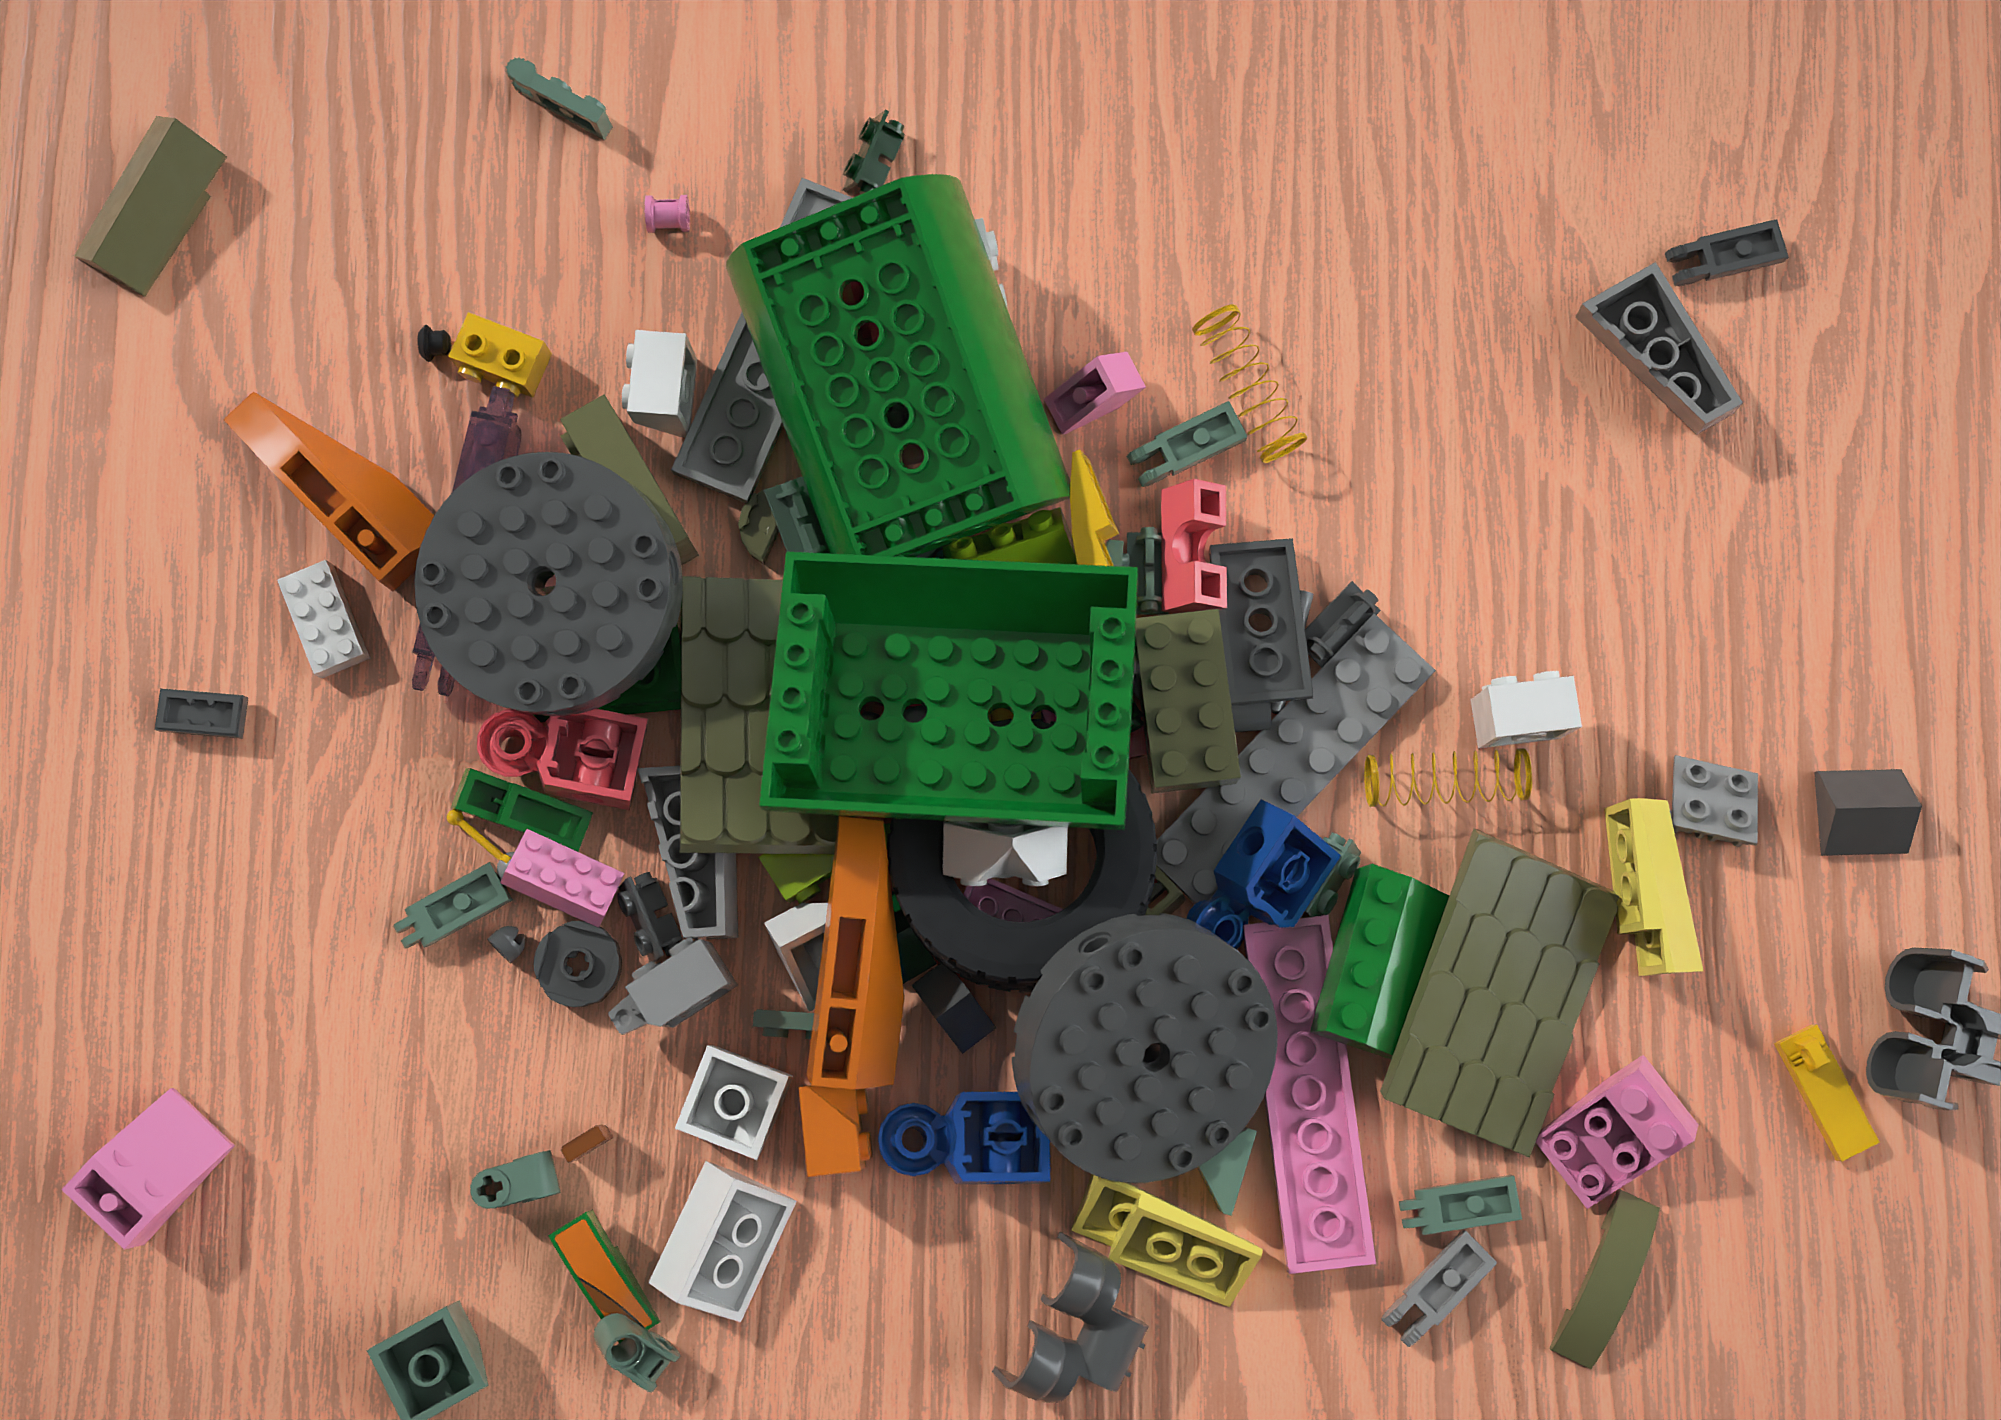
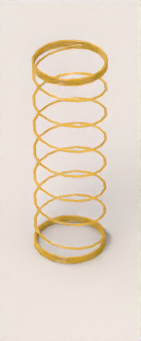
(1280, 442)
(1371, 768)

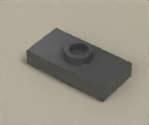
(201, 713)

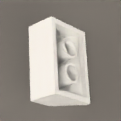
(722, 1242)

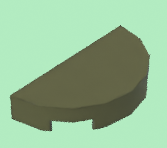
(758, 527)

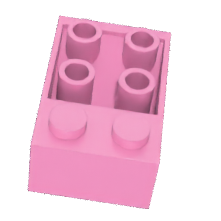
(1617, 1132)
(148, 1170)

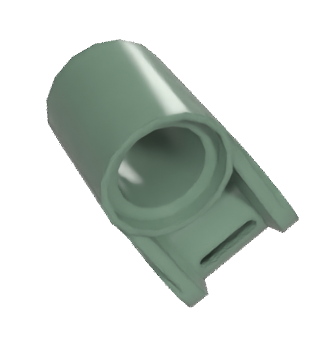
(522, 1181)
(640, 1355)

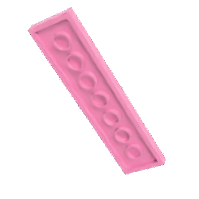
(1310, 1107)

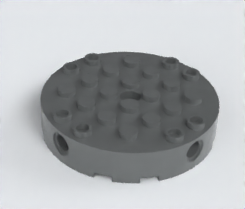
(499, 546)
(1144, 1047)

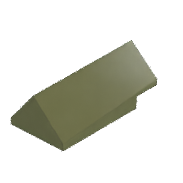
(152, 205)

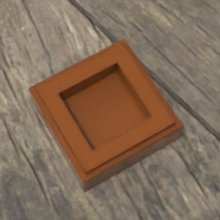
(586, 1143)

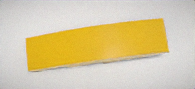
(1089, 514)

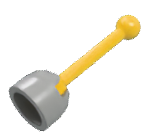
(456, 818)

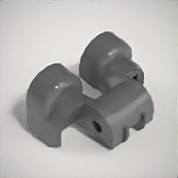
(1916, 1068)
(1103, 1345)

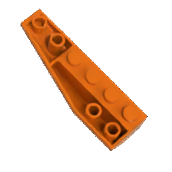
(343, 490)
(859, 967)

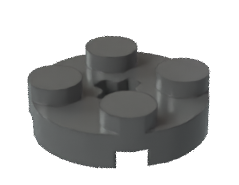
(557, 977)

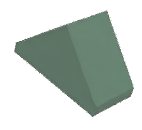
(1226, 1170)

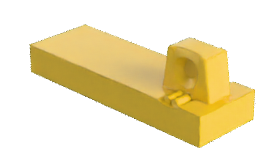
(1826, 1093)

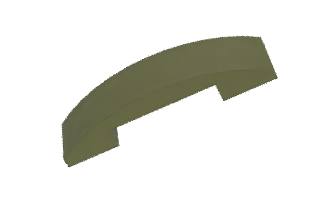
(1608, 1281)

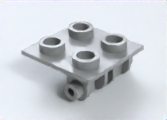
(1715, 801)

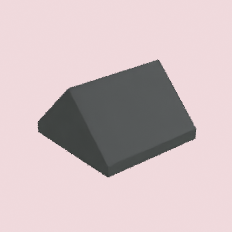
(1865, 812)

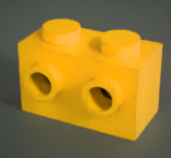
(499, 355)

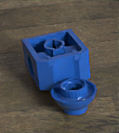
(1265, 873)
(978, 1140)

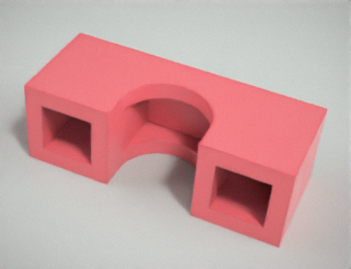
(1187, 519)

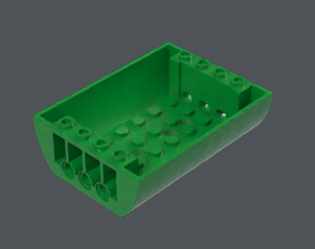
(939, 352)
(961, 646)

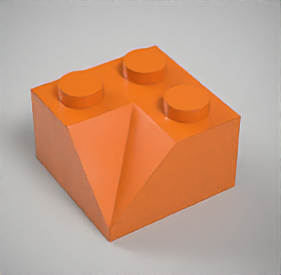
(834, 1130)

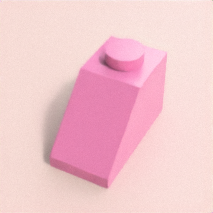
(1094, 391)

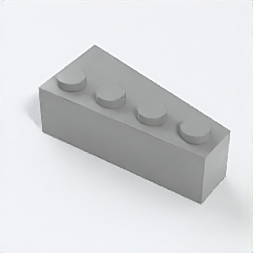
(1662, 347)
(699, 883)

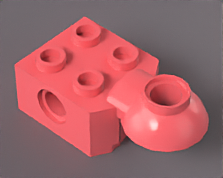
(576, 755)

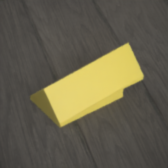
(1651, 887)
(1165, 1240)

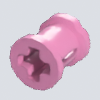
(667, 213)

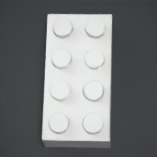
(323, 619)

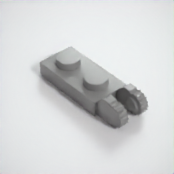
(1441, 1285)

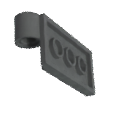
(1265, 663)

